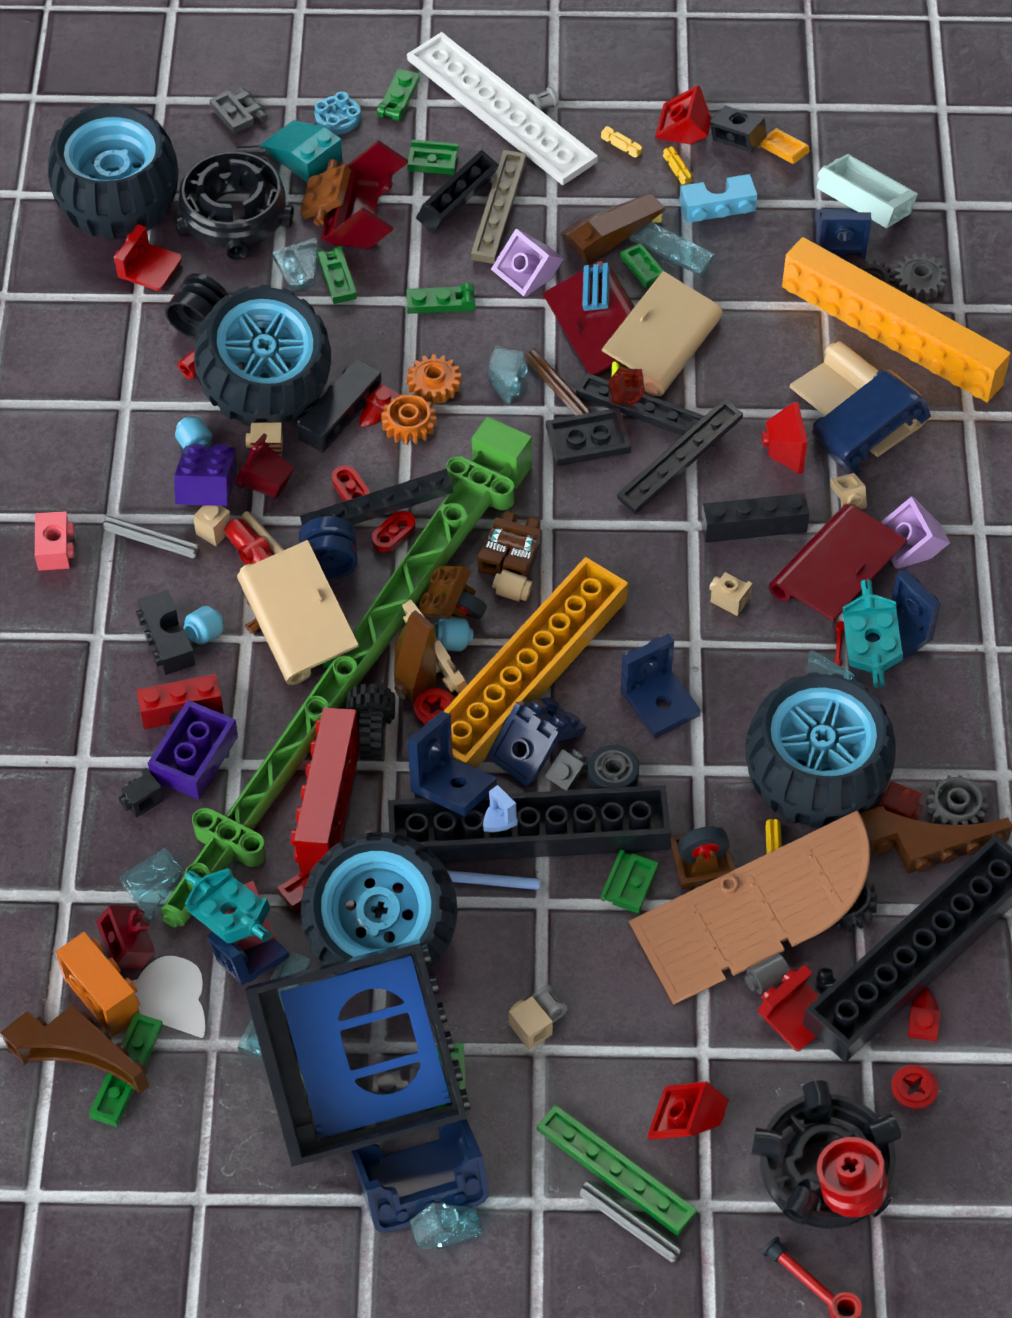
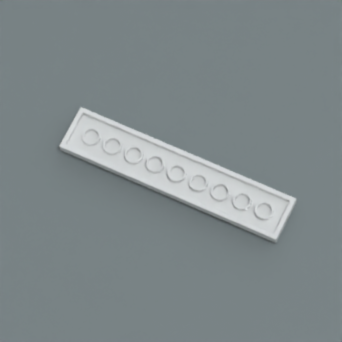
(502, 108)

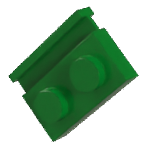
(432, 157)
(629, 881)

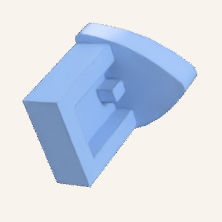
(501, 812)

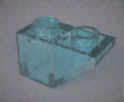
(505, 372)
(445, 1226)

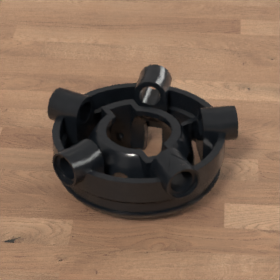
(218, 225)
(818, 1107)

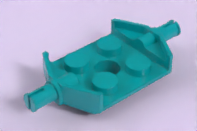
(867, 616)
(217, 894)

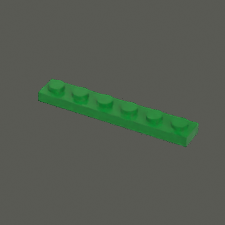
(616, 1170)

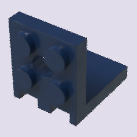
(833, 221)
(915, 613)
(650, 679)
(540, 727)
(437, 772)

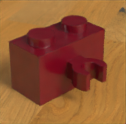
(126, 936)

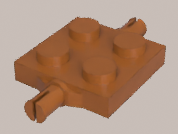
(325, 192)

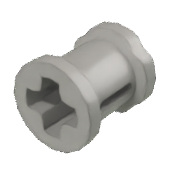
(545, 99)
(549, 1003)

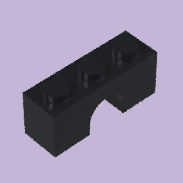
(171, 649)

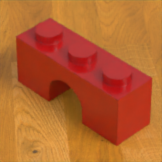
(163, 700)

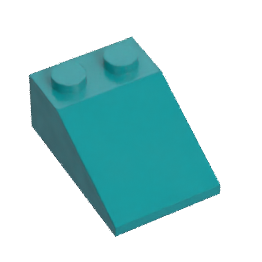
(304, 148)

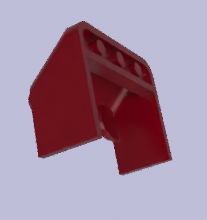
(355, 221)

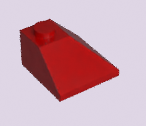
(684, 118)
(786, 438)
(687, 1111)

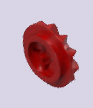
(428, 698)
(911, 1075)

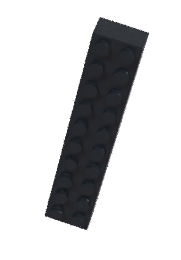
(546, 827)
(914, 952)

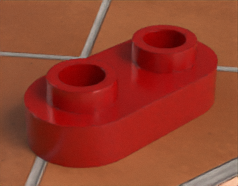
(353, 487)
(391, 532)

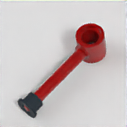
(843, 1300)

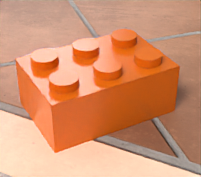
(98, 983)

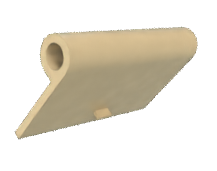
(663, 332)
(837, 380)
(296, 611)

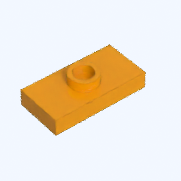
(785, 146)

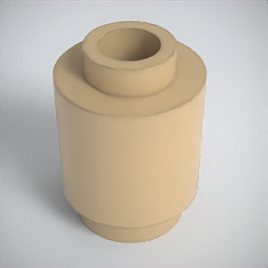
(512, 586)

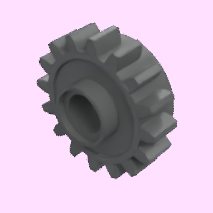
(920, 277)
(970, 800)

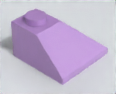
(526, 263)
(922, 531)

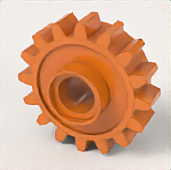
(434, 379)
(408, 418)

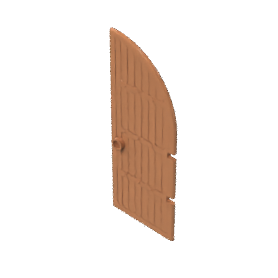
(756, 908)

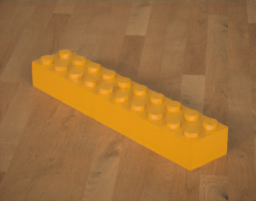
(895, 319)
(534, 657)

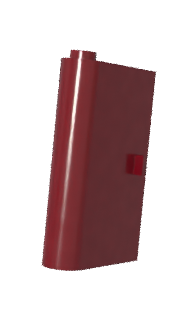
(593, 328)
(836, 560)

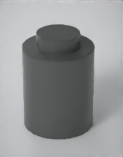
(766, 973)

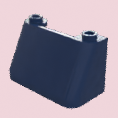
(868, 419)
(414, 1178)

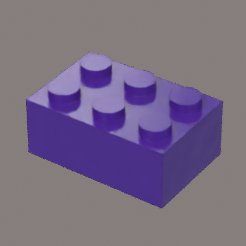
(205, 475)
(193, 749)

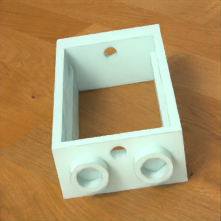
(866, 190)

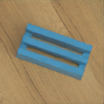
(595, 270)

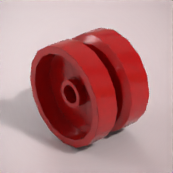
(852, 1177)

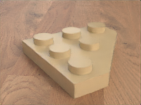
(452, 680)

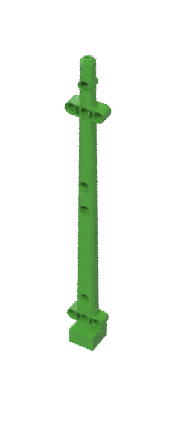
(497, 466)

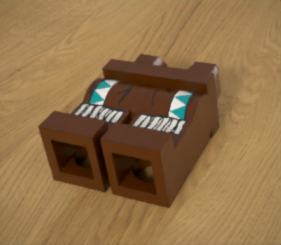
(510, 545)

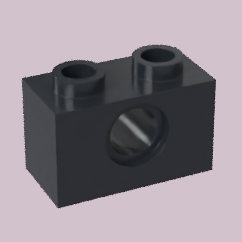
(738, 128)

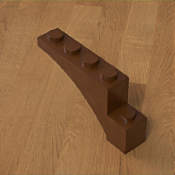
(928, 844)
(74, 1040)

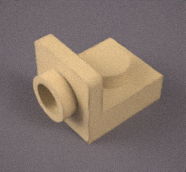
(850, 490)

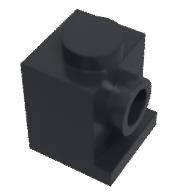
(141, 794)

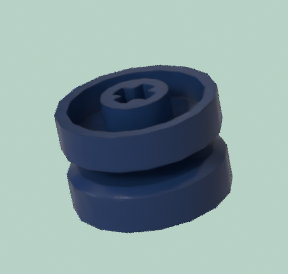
(333, 544)

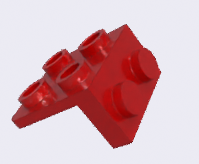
(144, 262)
(786, 1007)

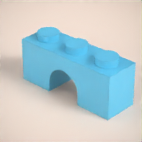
(701, 204)

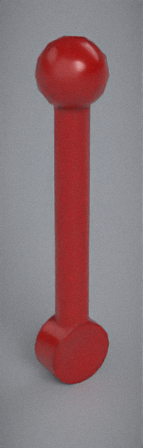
(840, 629)

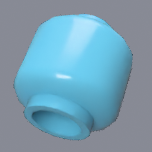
(191, 431)
(203, 625)
(453, 633)

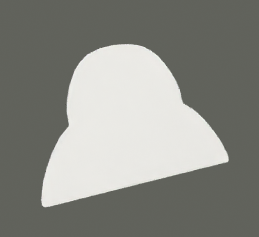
(171, 992)

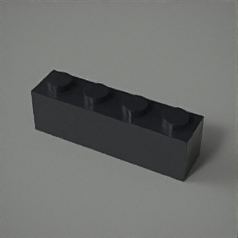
(457, 191)
(338, 405)
(755, 517)

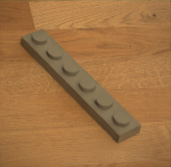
(498, 207)

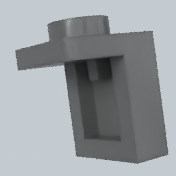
(567, 768)

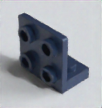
(247, 963)

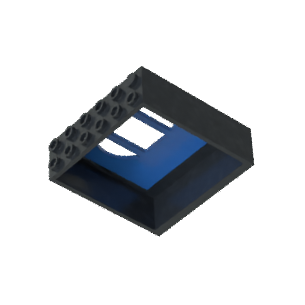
(330, 1084)

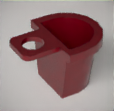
(264, 470)

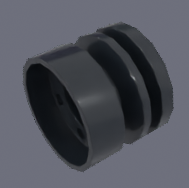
(193, 303)

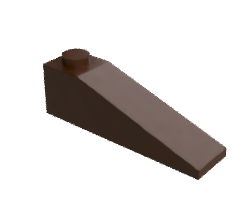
(604, 230)
(415, 658)

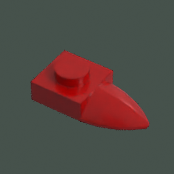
(375, 405)
(924, 1017)

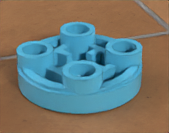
(338, 113)

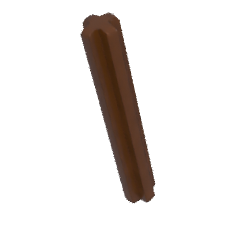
(556, 383)

